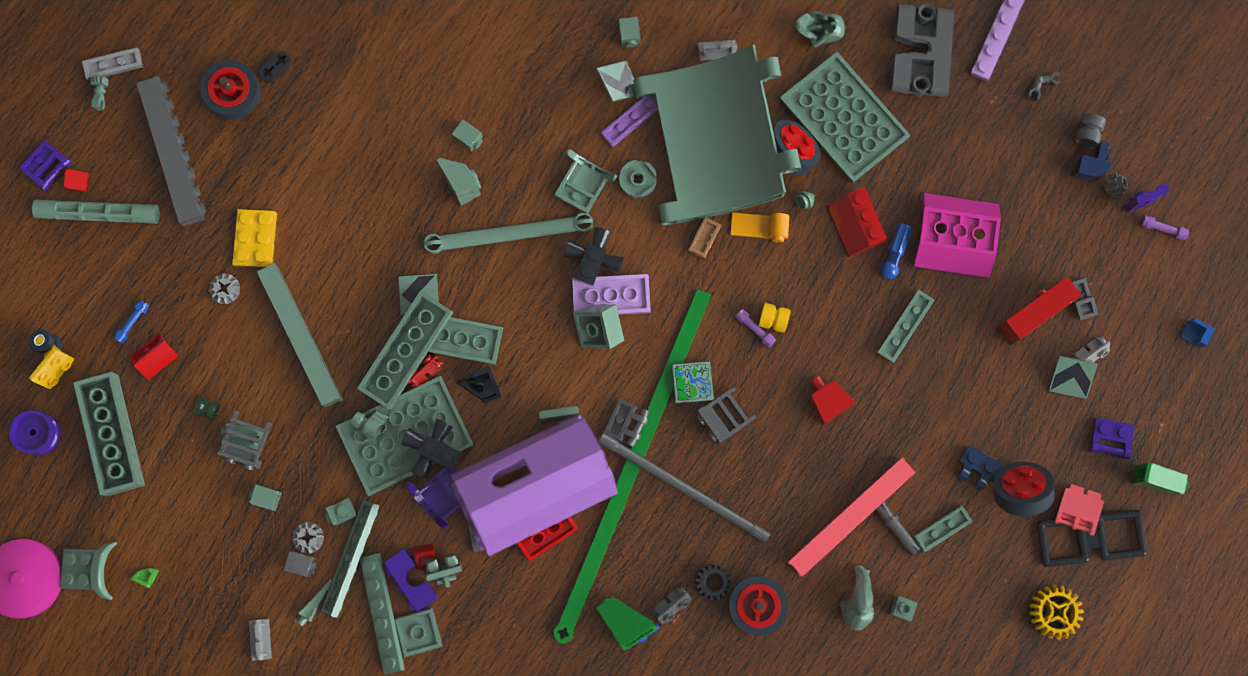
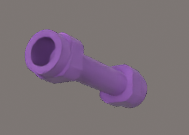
(1180, 233)
(743, 317)

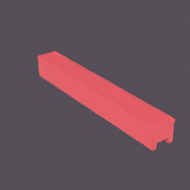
(851, 517)

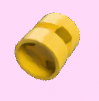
(775, 318)

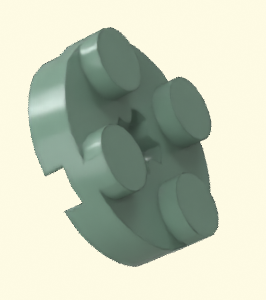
(637, 168)

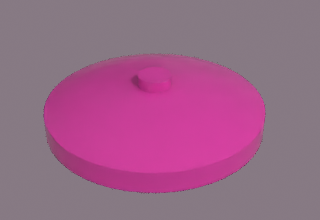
(28, 578)

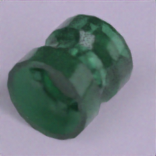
(206, 408)

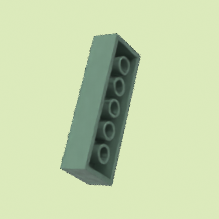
(109, 434)

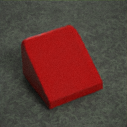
(76, 180)
(422, 554)

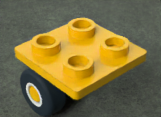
(54, 361)

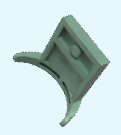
(582, 183)
(86, 569)

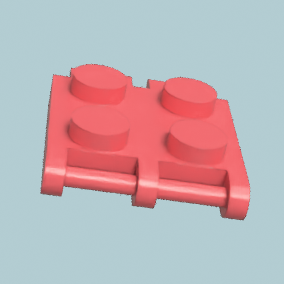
(1080, 509)

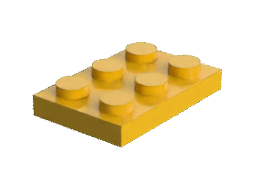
(254, 238)

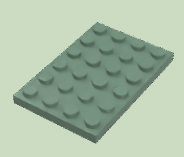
(844, 117)
(385, 460)

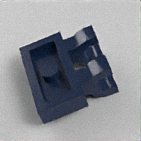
(980, 463)

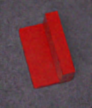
(153, 356)

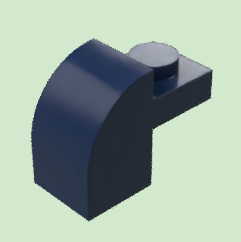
(1093, 168)

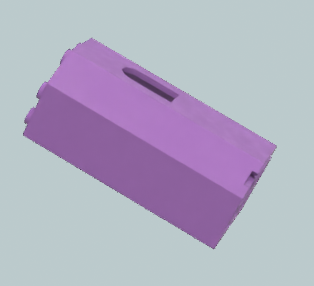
(565, 479)

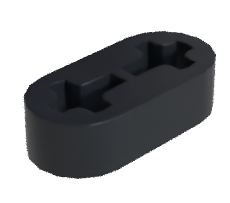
(275, 67)

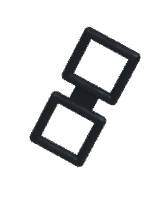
(1097, 541)

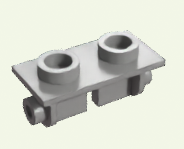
(716, 49)
(1098, 349)
(260, 639)

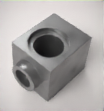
(300, 564)

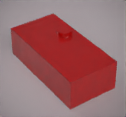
(1039, 311)

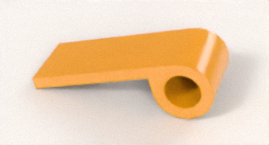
(761, 226)

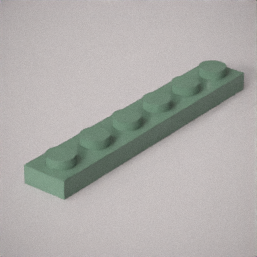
(350, 558)
(382, 614)

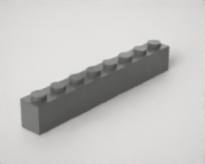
(171, 151)

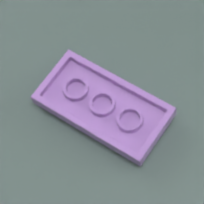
(626, 291)

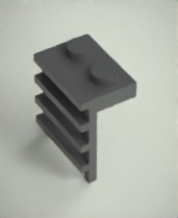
(713, 423)
(235, 452)

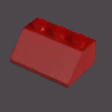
(857, 222)
(545, 539)

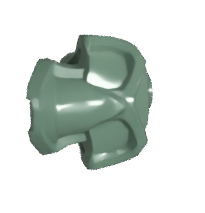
(821, 27)

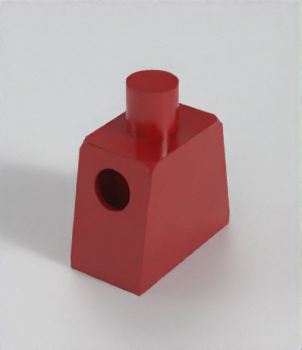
(829, 399)

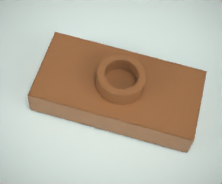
(704, 237)

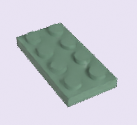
(468, 341)

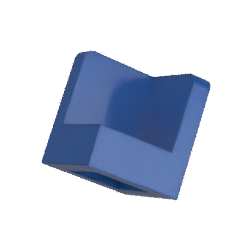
(1197, 333)

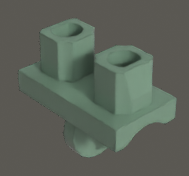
(452, 566)

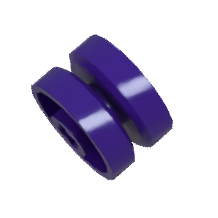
(35, 433)

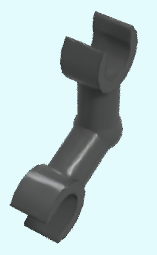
(1043, 79)

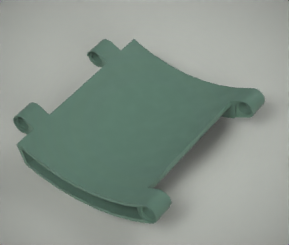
(719, 136)

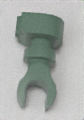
(100, 83)

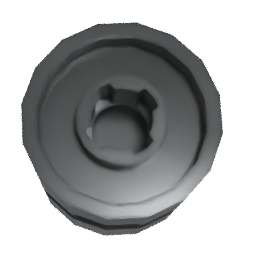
(1089, 131)

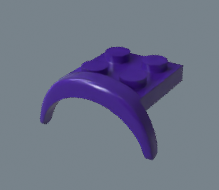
(437, 496)

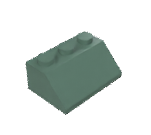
(460, 179)

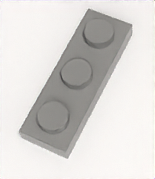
(113, 63)

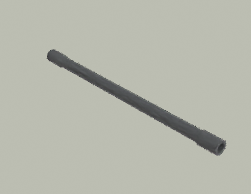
(753, 529)

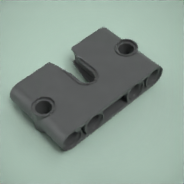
(927, 68)

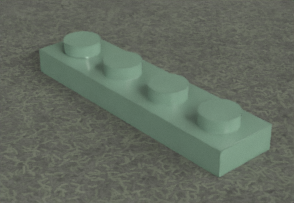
(905, 326)

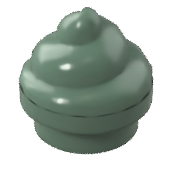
(805, 200)

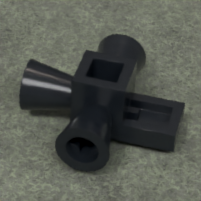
(593, 257)
(432, 449)

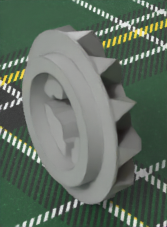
(233, 288)
(314, 544)

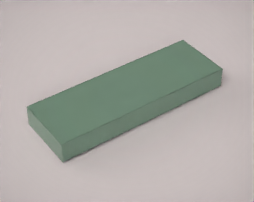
(942, 529)

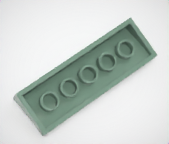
(405, 350)

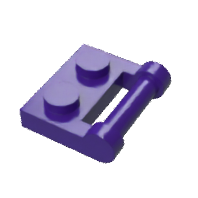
(41, 161)
(1143, 198)
(1113, 432)

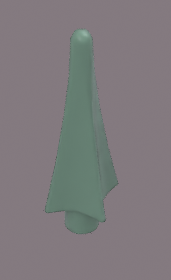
(309, 610)

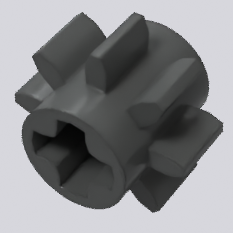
(1116, 185)

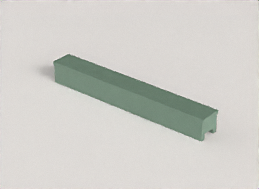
(299, 335)

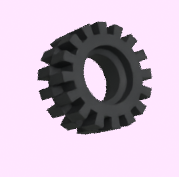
(701, 582)

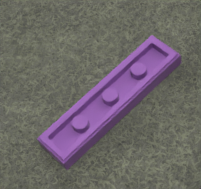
(630, 120)

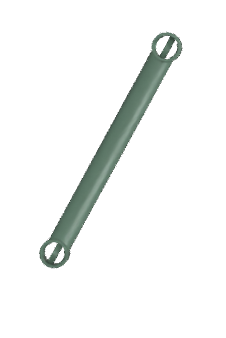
(508, 233)

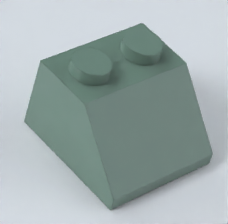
(598, 326)

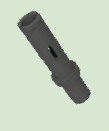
(896, 527)

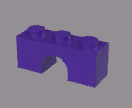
(399, 568)

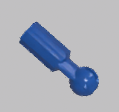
(896, 249)

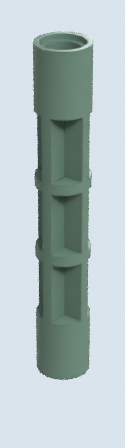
(95, 211)

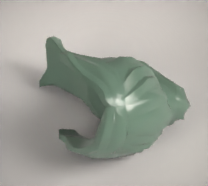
(858, 609)

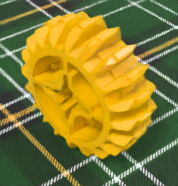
(1061, 618)

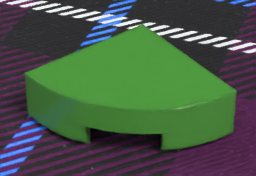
(145, 577)

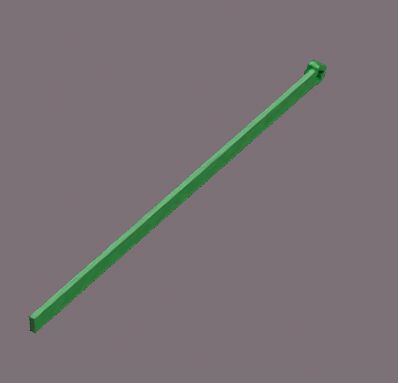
(630, 469)

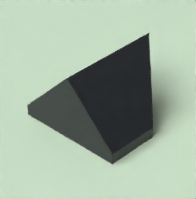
(481, 384)

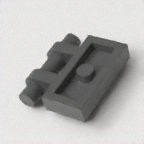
(621, 419)

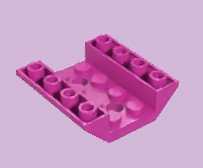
(958, 248)

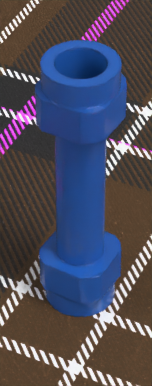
(140, 307)

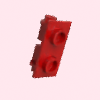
(428, 365)

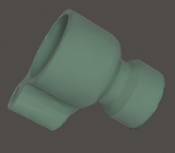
(369, 427)

